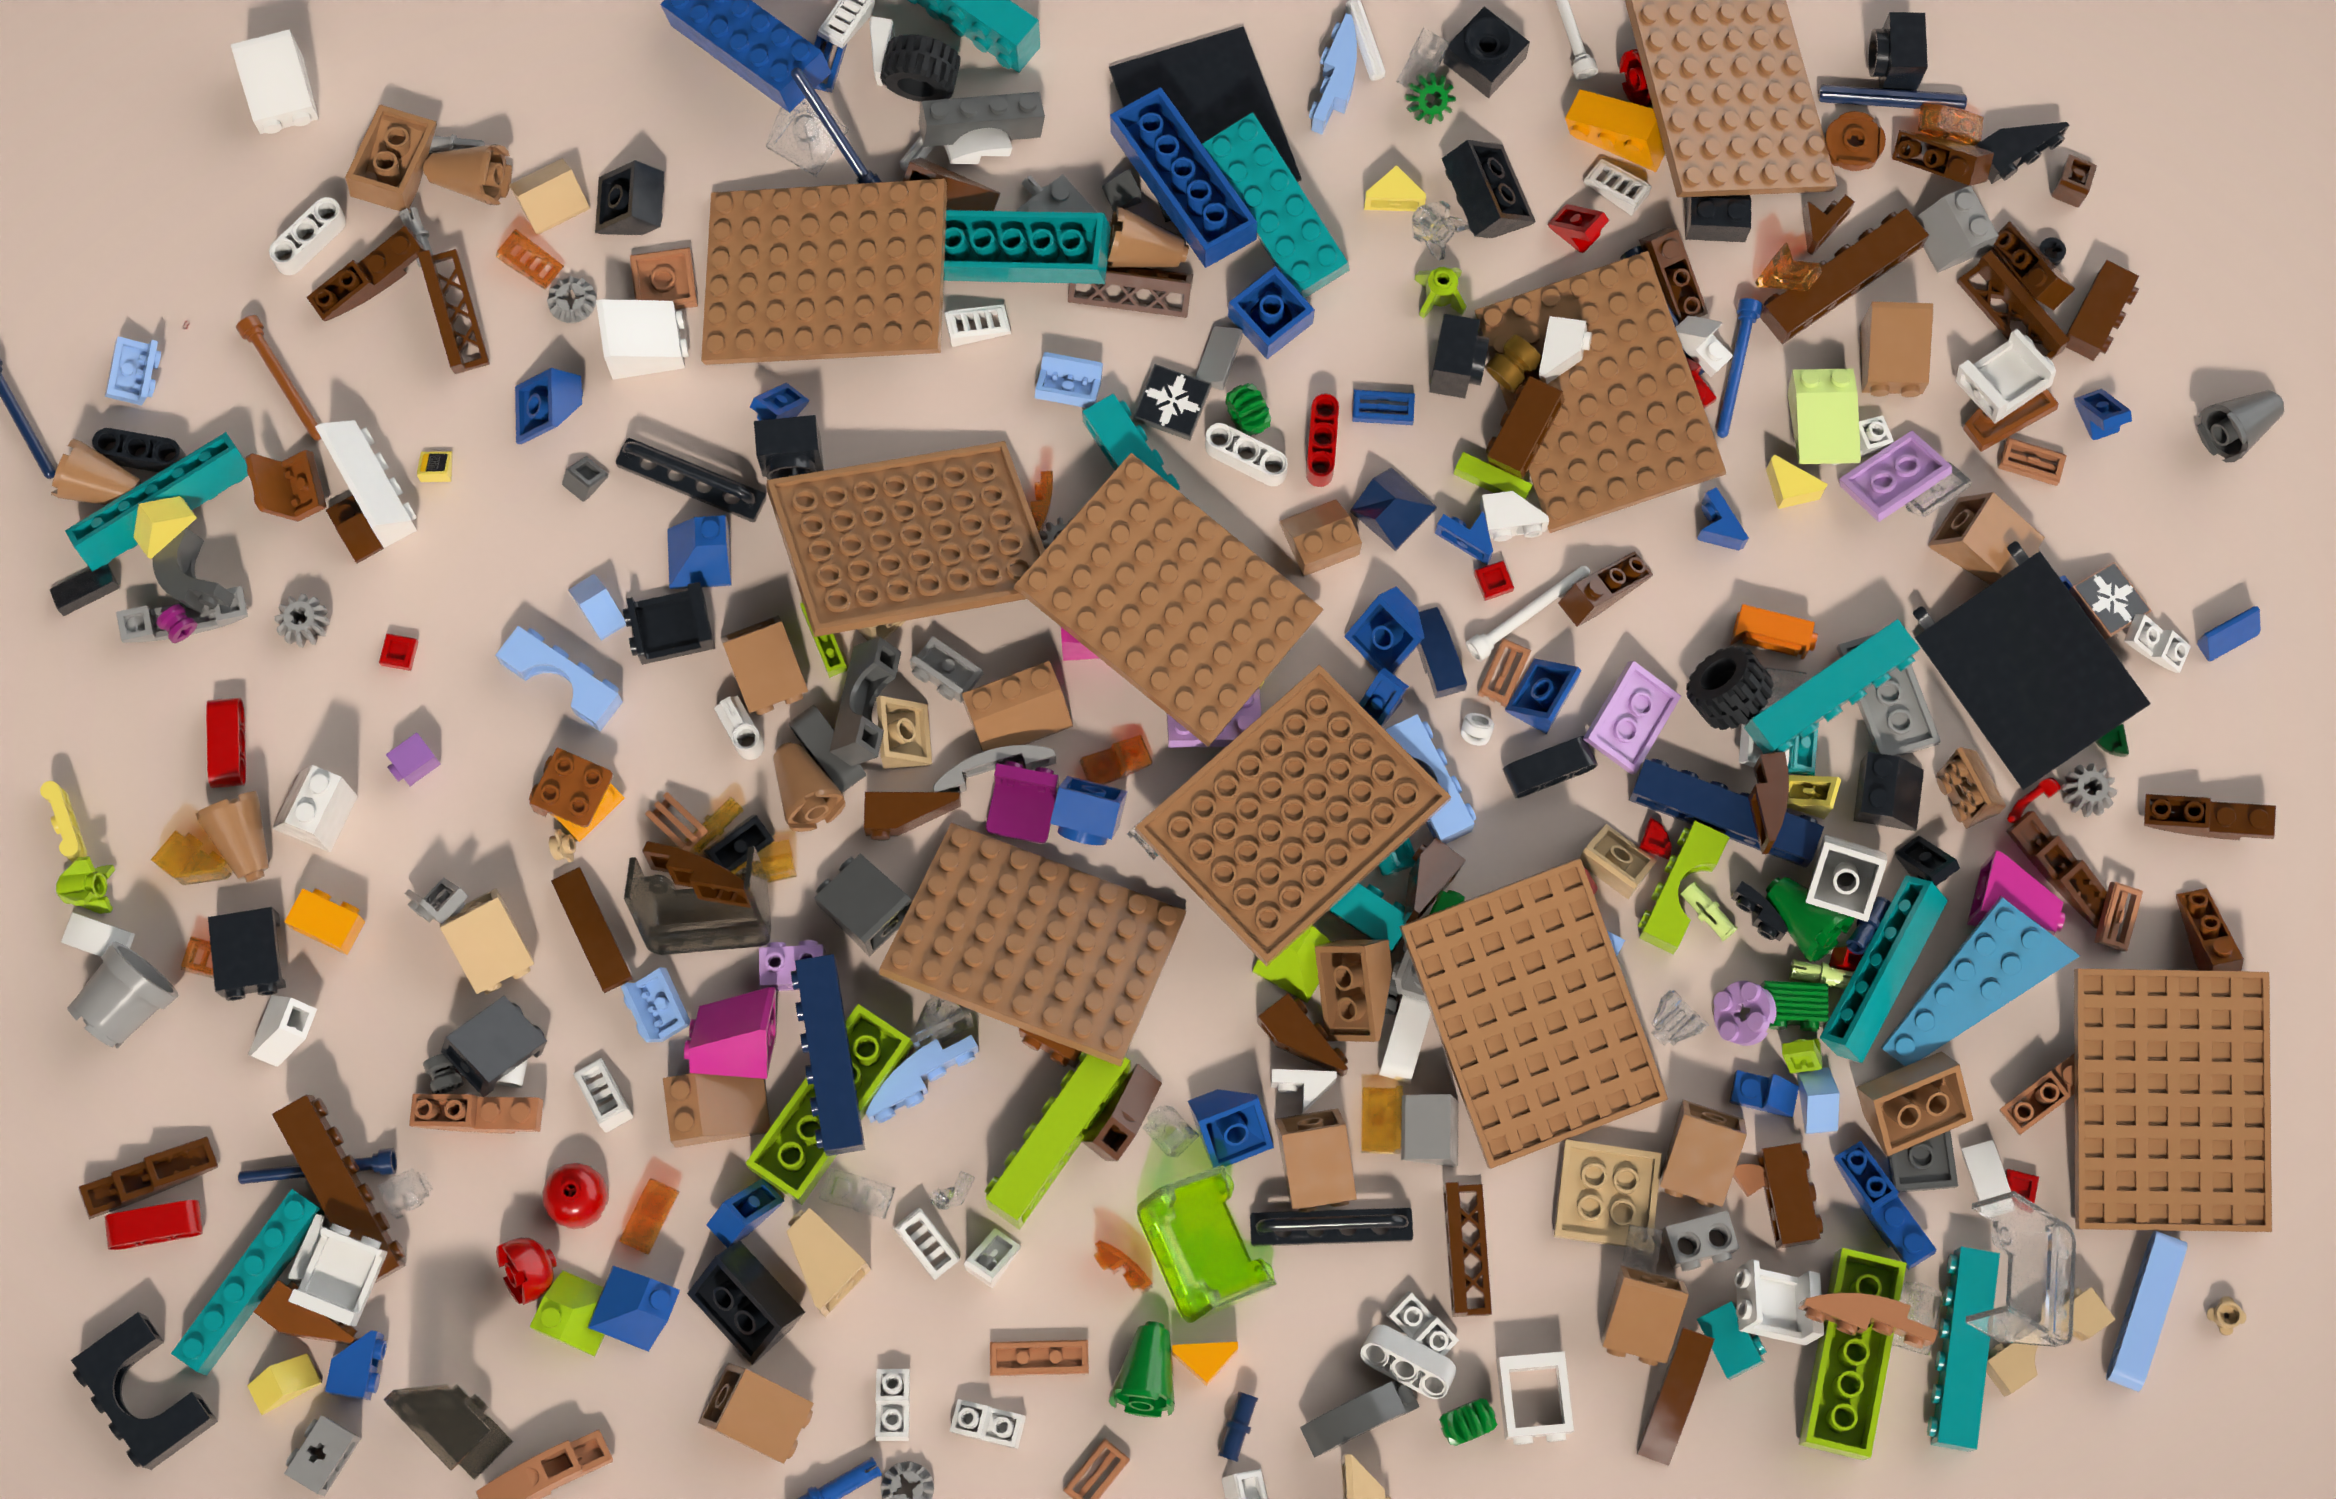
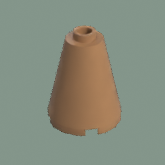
(472, 172)
(1143, 243)
(90, 476)
(805, 789)
(238, 834)

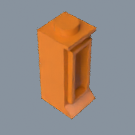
(1774, 631)

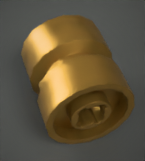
(1510, 367)

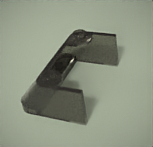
(681, 923)
(451, 1425)

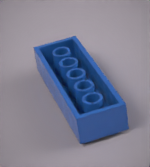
(750, 45)
(1183, 177)

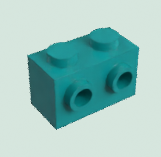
(1734, 1349)

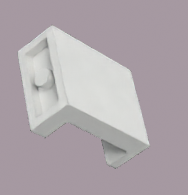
(2006, 376)
(340, 1275)
(1771, 1302)

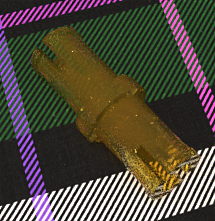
(717, 823)

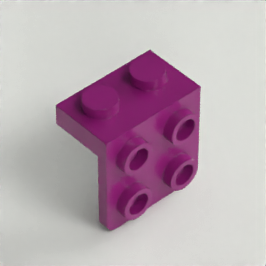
(1022, 802)

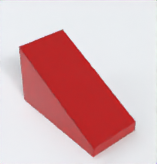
(1844, 959)

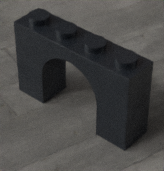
(104, 1369)

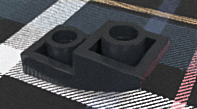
(1768, 921)

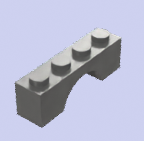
(948, 119)
(869, 672)

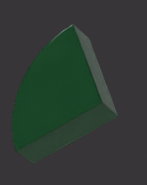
(2115, 742)

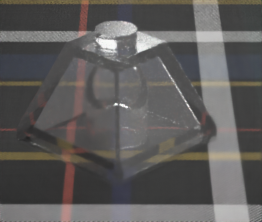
(803, 138)
(940, 1021)

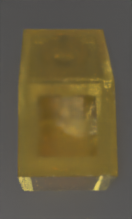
(187, 862)

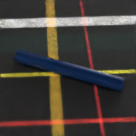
(1888, 97)

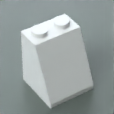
(275, 82)
(641, 336)
(316, 808)
(1846, 877)

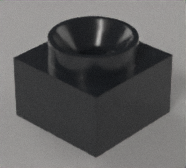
(1899, 51)
(1486, 52)
(1458, 356)
(788, 446)

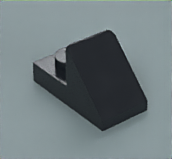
(1926, 861)

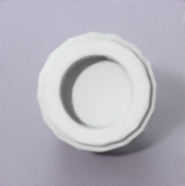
(1477, 726)

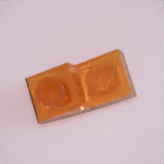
(1948, 121)
(1043, 491)
(1116, 762)
(649, 1216)
(1114, 1259)

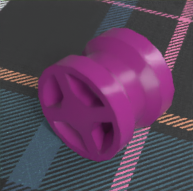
(176, 623)

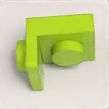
(1802, 1055)

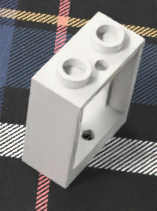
(1529, 1363)

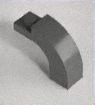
(176, 574)
(1358, 1417)

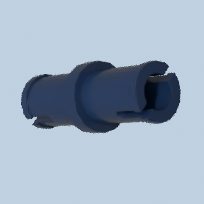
(1865, 930)
(1238, 1426)

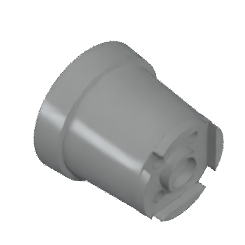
(121, 996)

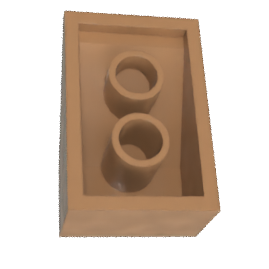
(391, 159)
(1354, 988)
(714, 1108)

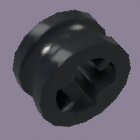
(2057, 246)

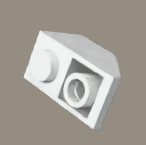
(1511, 516)
(281, 1029)

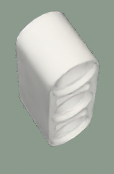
(309, 222)
(1253, 467)
(1405, 1039)
(1408, 1361)

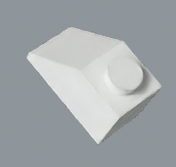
(1563, 346)

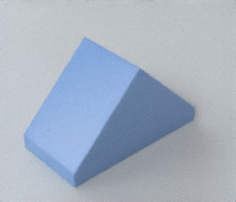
(597, 606)
(1819, 1101)

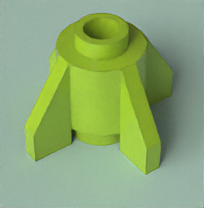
(1441, 289)
(85, 885)

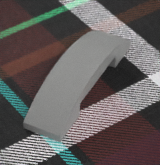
(140, 622)
(1031, 755)

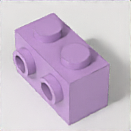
(779, 960)

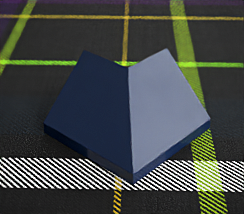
(1392, 508)

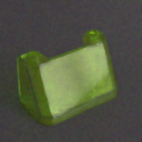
(1201, 1245)

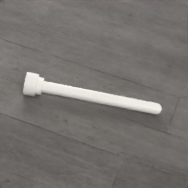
(1584, 66)
(1481, 645)

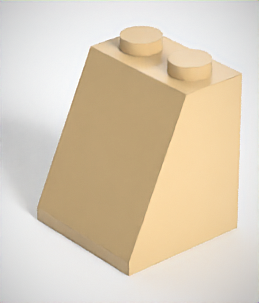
(487, 943)
(825, 1260)

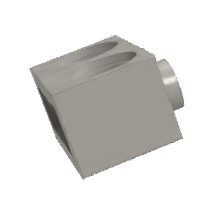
(1697, 1233)

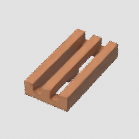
(2030, 472)
(1494, 695)
(662, 808)
(2108, 937)
(1114, 1452)

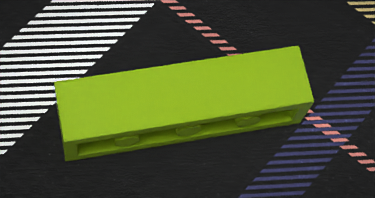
(1490, 477)
(828, 650)

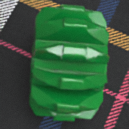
(1423, 107)
(1248, 409)
(1468, 1422)

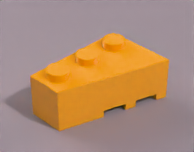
(1617, 127)

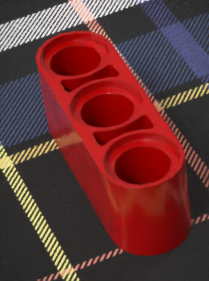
(1327, 427)
(226, 742)
(153, 1224)

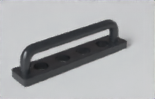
(750, 500)
(1396, 1219)

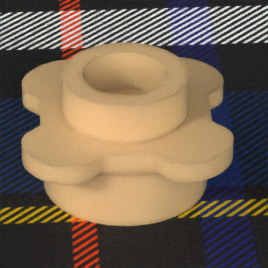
(562, 846)
(2236, 1315)

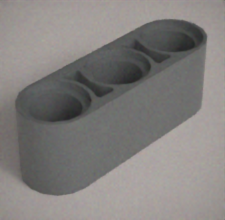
(816, 737)

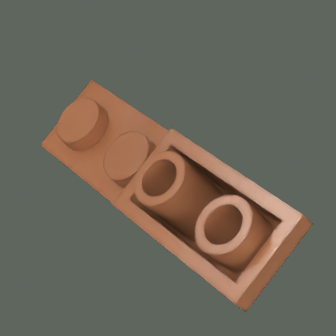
(2041, 1097)
(476, 1113)
(1856, 1310)
(550, 1469)

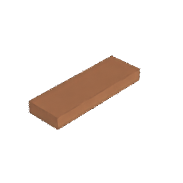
(1039, 1358)

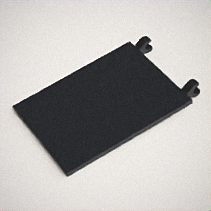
(1210, 85)
(2031, 669)

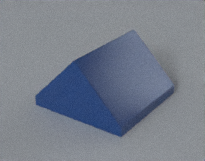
(1543, 693)

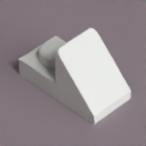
(1701, 344)
(1312, 1082)

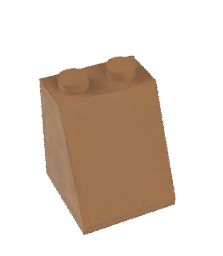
(1896, 348)
(1978, 536)
(764, 665)
(1703, 1154)
(1316, 1160)
(1644, 1315)
(757, 1413)

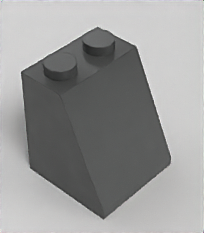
(863, 903)

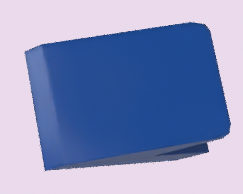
(779, 403)
(2102, 413)
(1726, 528)
(1472, 541)
(1383, 696)
(1764, 1093)

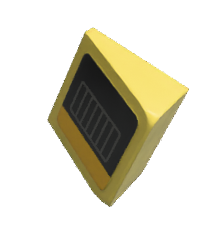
(435, 467)

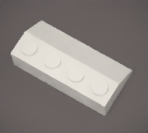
(367, 480)

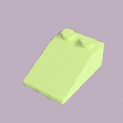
(1825, 415)

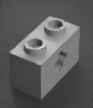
(337, 1445)

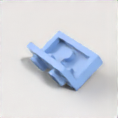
(132, 370)
(1069, 380)
(656, 1006)

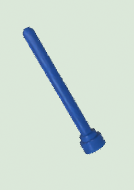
(1748, 311)

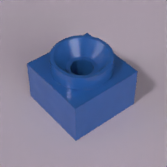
(1271, 294)
(1088, 811)

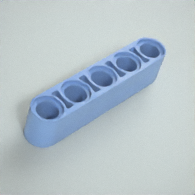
(2146, 1311)

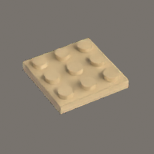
(1605, 1192)

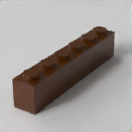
(1845, 275)
(334, 1176)

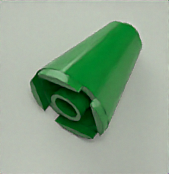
(1809, 925)
(1146, 1374)

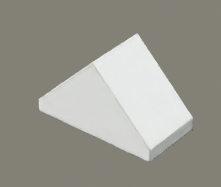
(992, 1257)

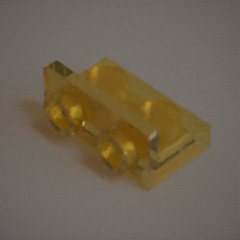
(1381, 1120)

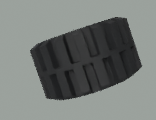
(920, 68)
(1729, 687)

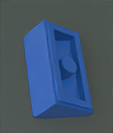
(2230, 634)

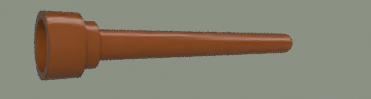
(252, 330)

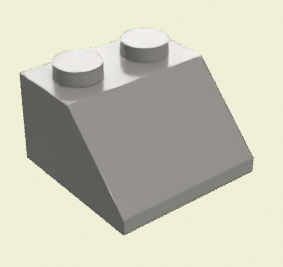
(1956, 229)

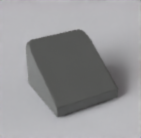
(1122, 191)
(584, 478)

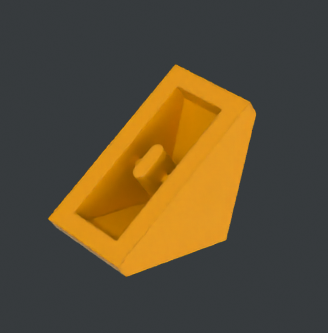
(1205, 1359)

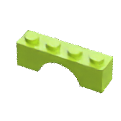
(1667, 920)

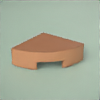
(1750, 1177)

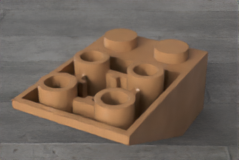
(1969, 788)

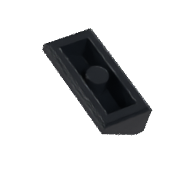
(84, 589)
(732, 848)

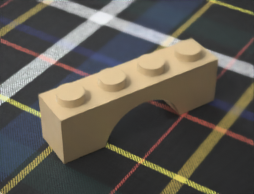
(2015, 1363)

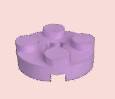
(1728, 1009)

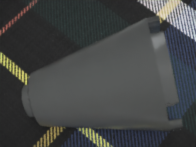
(2239, 423)

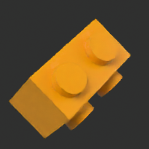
(325, 921)

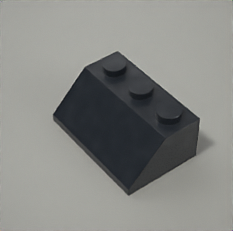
(1487, 189)
(745, 1302)

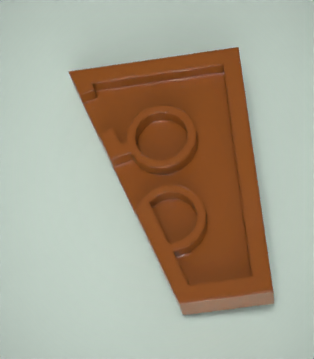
(1987, 433)

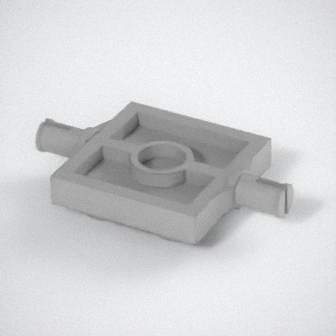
(1055, 197)

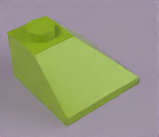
(1296, 966)
(567, 1312)

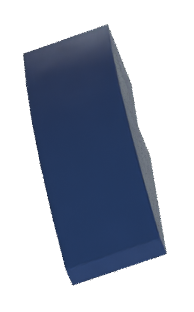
(1440, 656)

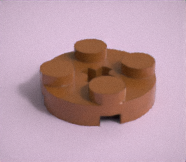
(1867, 132)

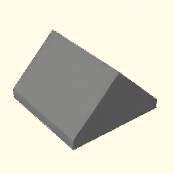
(1430, 1129)

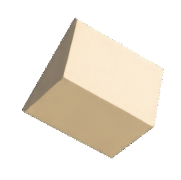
(550, 196)
(905, 733)
(1617, 861)

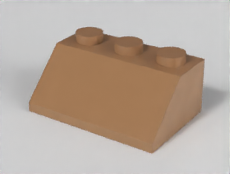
(1017, 708)
(1915, 1103)

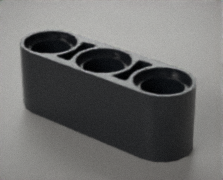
(128, 442)
(1550, 767)

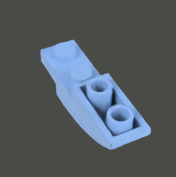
(1338, 72)
(906, 1082)

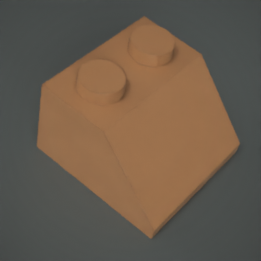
(1321, 537)

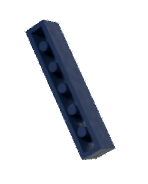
(1725, 811)
(829, 1055)

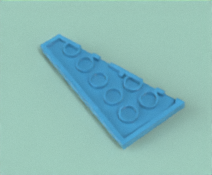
(1989, 970)

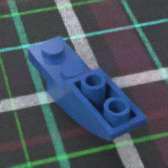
(1882, 1205)

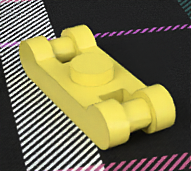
(64, 821)

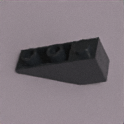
(2020, 146)

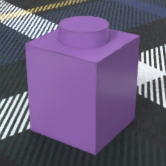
(412, 760)

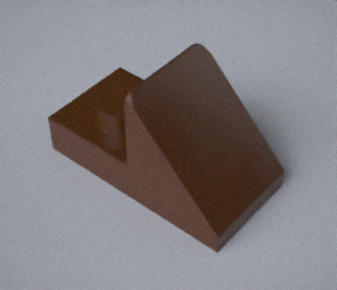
(2074, 181)
(1820, 224)
(354, 529)

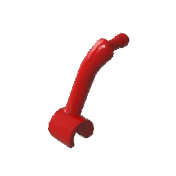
(2048, 787)

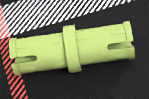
(1708, 911)
(1820, 974)

